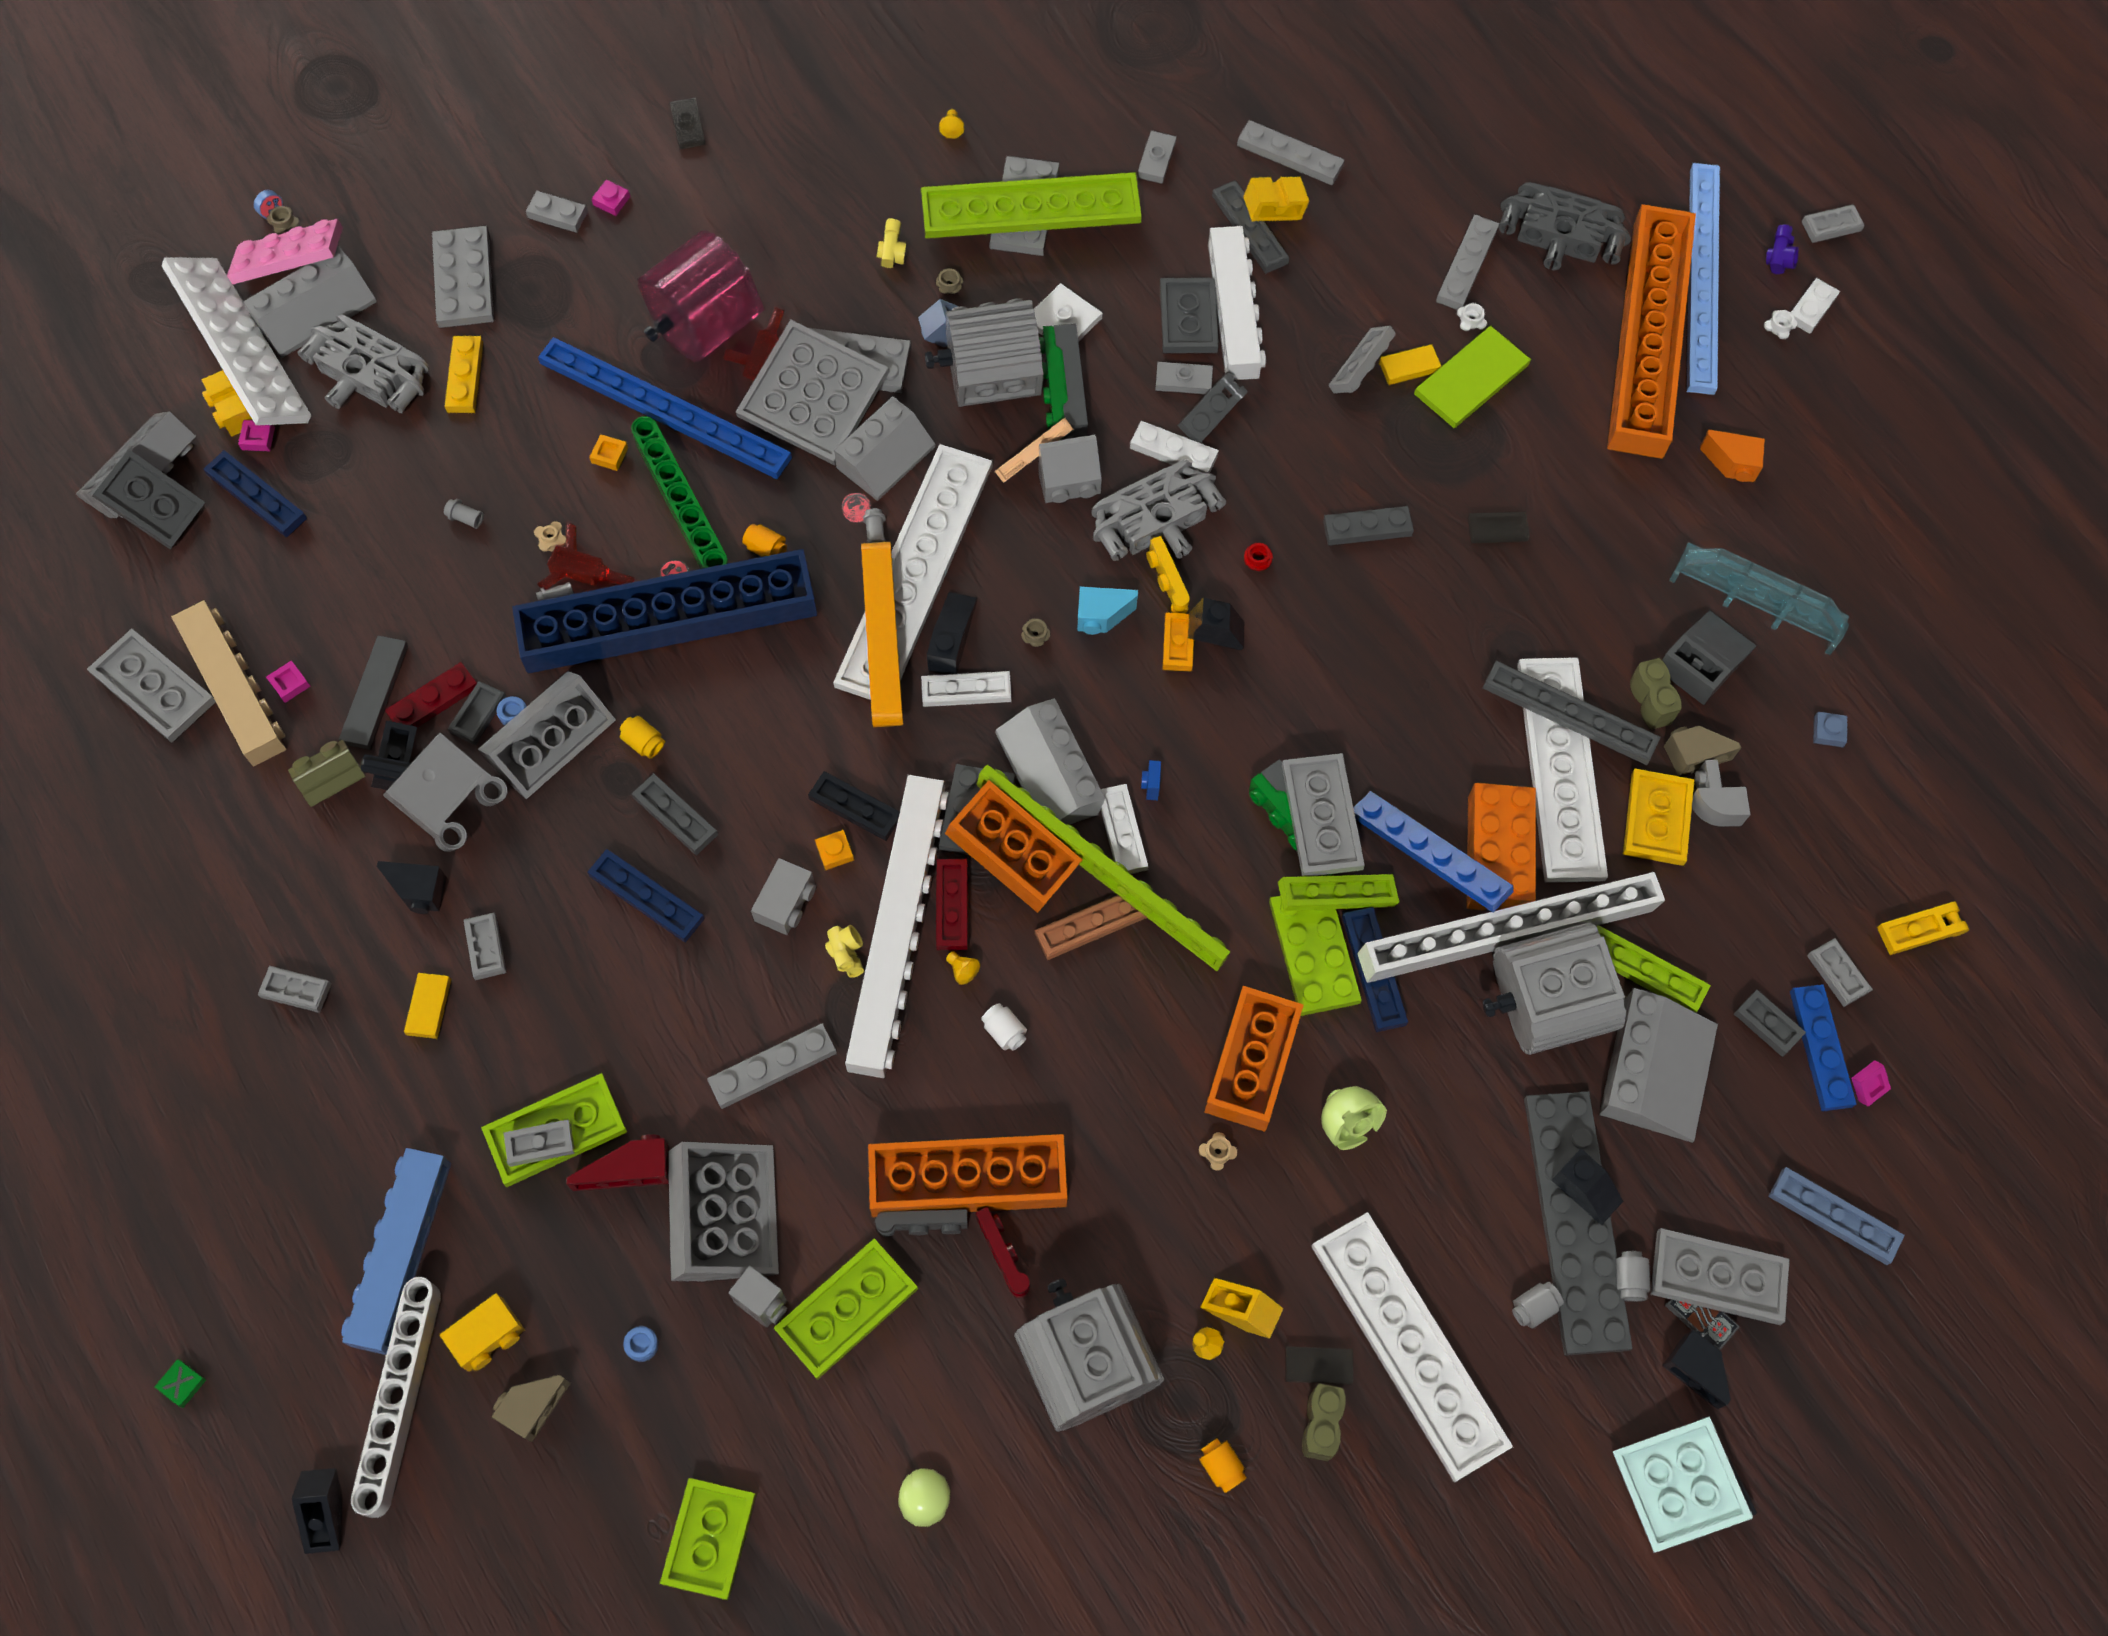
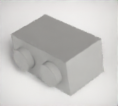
(783, 897)
(759, 1297)

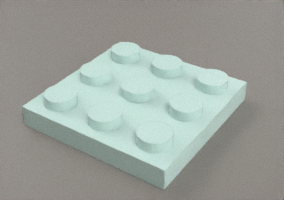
(1682, 1484)

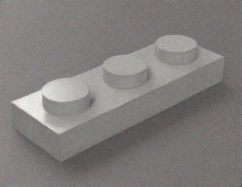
(1362, 360)

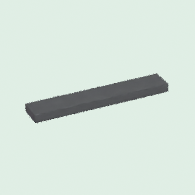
(1571, 712)

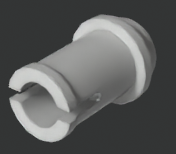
(457, 511)
(874, 523)
(554, 592)

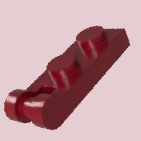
(1004, 1254)

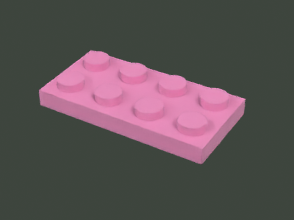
(285, 251)

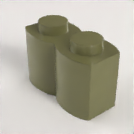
(1657, 696)
(1323, 1432)

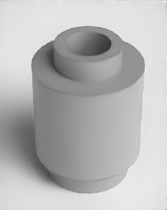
(1633, 1276)
(1537, 1304)

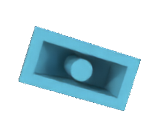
(1104, 608)

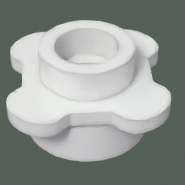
(1472, 311)
(1781, 323)

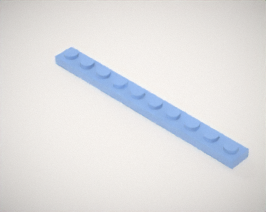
(1703, 281)

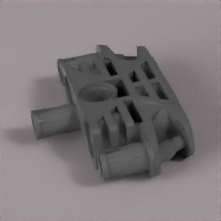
(1565, 224)

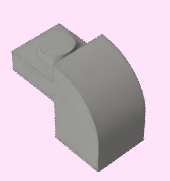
(1716, 803)

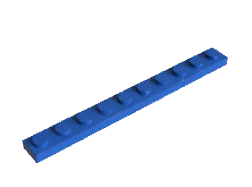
(665, 408)

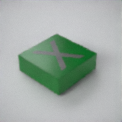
(180, 1383)

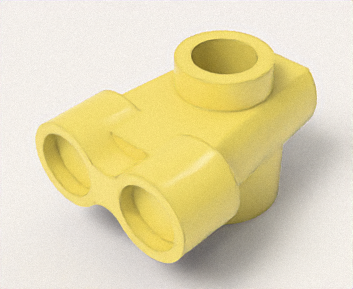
(891, 249)
(842, 949)

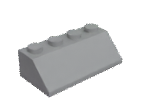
(308, 300)
(155, 442)
(547, 734)
(1051, 762)

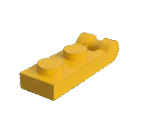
(1168, 577)
(1922, 928)

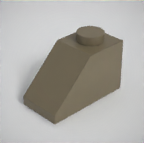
(1694, 745)
(529, 1405)

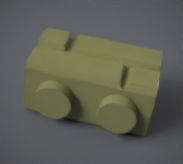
(326, 772)

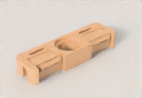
(1031, 451)

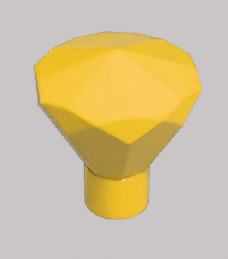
(951, 125)
(964, 968)
(1208, 1343)

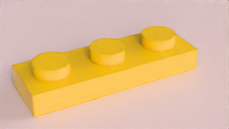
(464, 374)

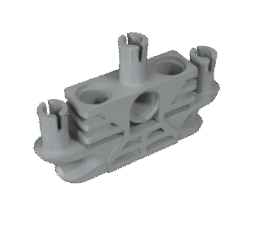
(364, 364)
(1156, 497)

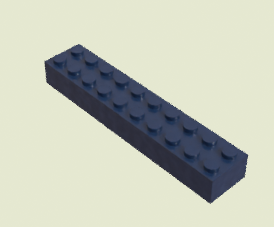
(663, 611)

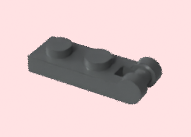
(1212, 408)
(921, 1221)

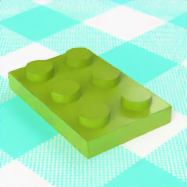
(708, 1539)

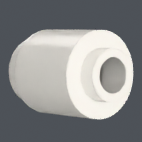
(1004, 1027)

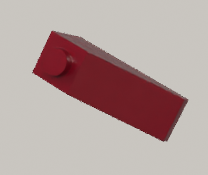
(631, 1165)

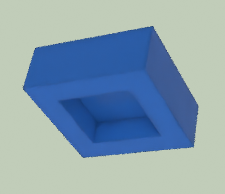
(1151, 780)

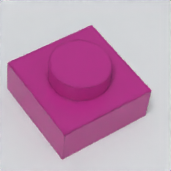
(611, 197)
(256, 437)
(288, 681)
(1871, 1083)

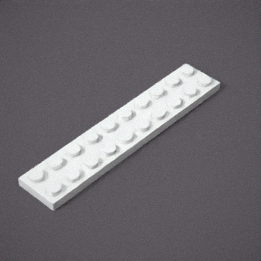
(922, 556)

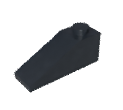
(951, 634)

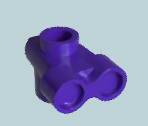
(1784, 253)

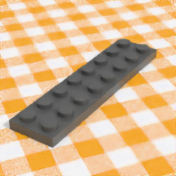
(1577, 1245)

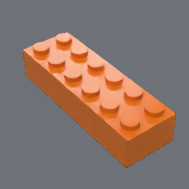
(968, 1174)

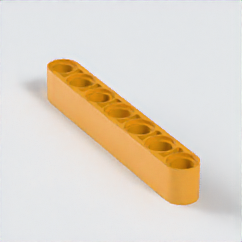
(881, 635)

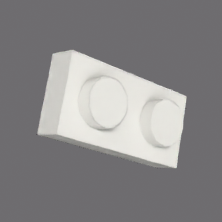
(1814, 305)

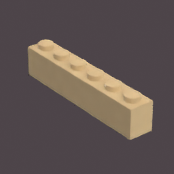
(229, 683)

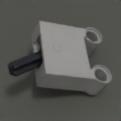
(435, 786)

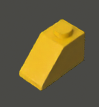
(1242, 1307)

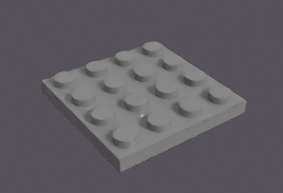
(812, 391)

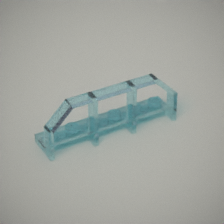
(1764, 591)

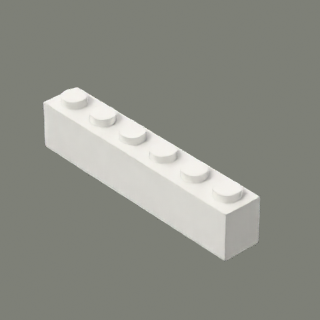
(1234, 302)

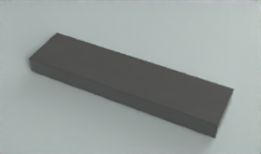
(1262, 242)
(373, 692)

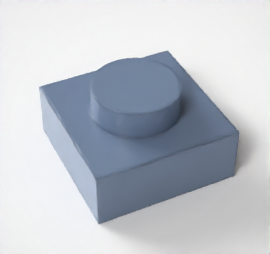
(1830, 729)

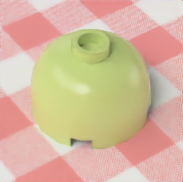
(1350, 1115)

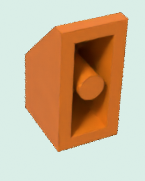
(1734, 454)

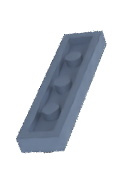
(1836, 1216)

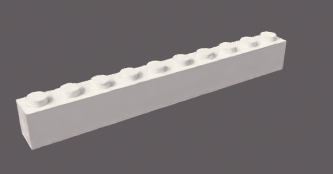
(1509, 925)
(896, 928)

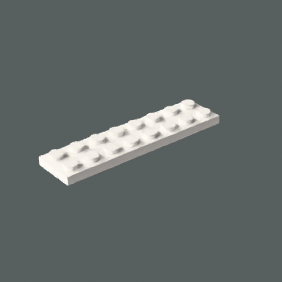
(236, 341)
(1563, 783)
(1411, 1347)

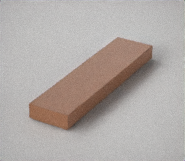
(1086, 926)

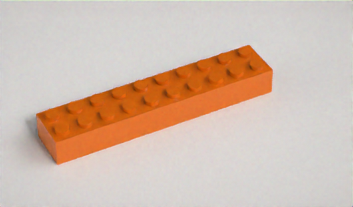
(1652, 332)

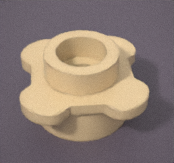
(546, 543)
(1218, 1141)

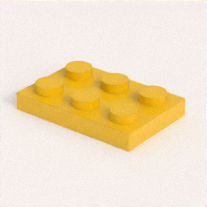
(1658, 817)

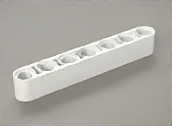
(401, 1412)

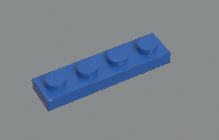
(1823, 1048)

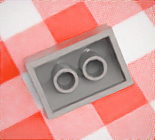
(883, 448)

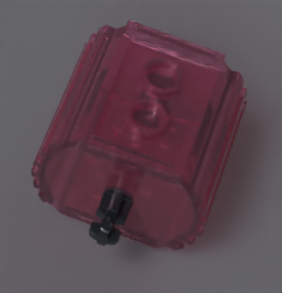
(699, 296)

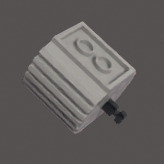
(992, 352)
(1558, 988)
(1087, 1355)

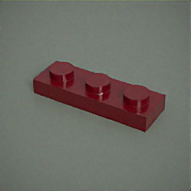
(433, 697)
(952, 904)

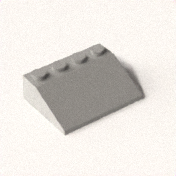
(1659, 1066)
(721, 1211)

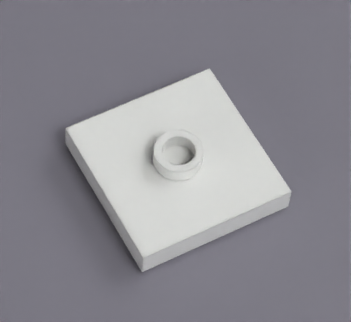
(1064, 308)

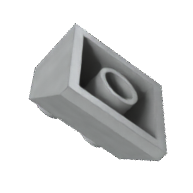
(1069, 469)

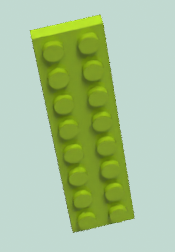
(1030, 205)

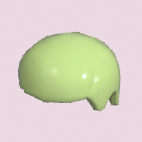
(924, 1497)

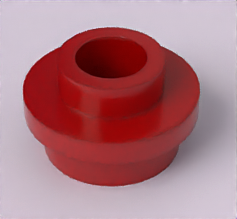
(1260, 550)

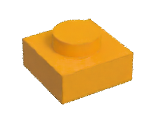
(608, 452)
(834, 850)

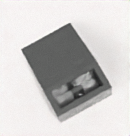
(1706, 656)

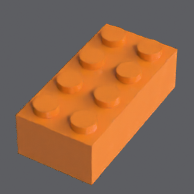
(1504, 838)
(1013, 846)
(1254, 1058)

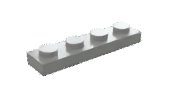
(1290, 152)
(1467, 262)
(771, 1066)

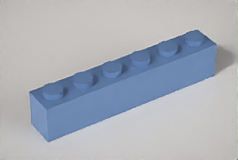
(396, 1249)

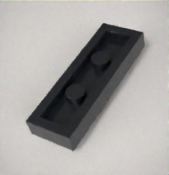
(854, 805)

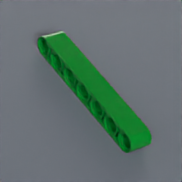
(676, 489)

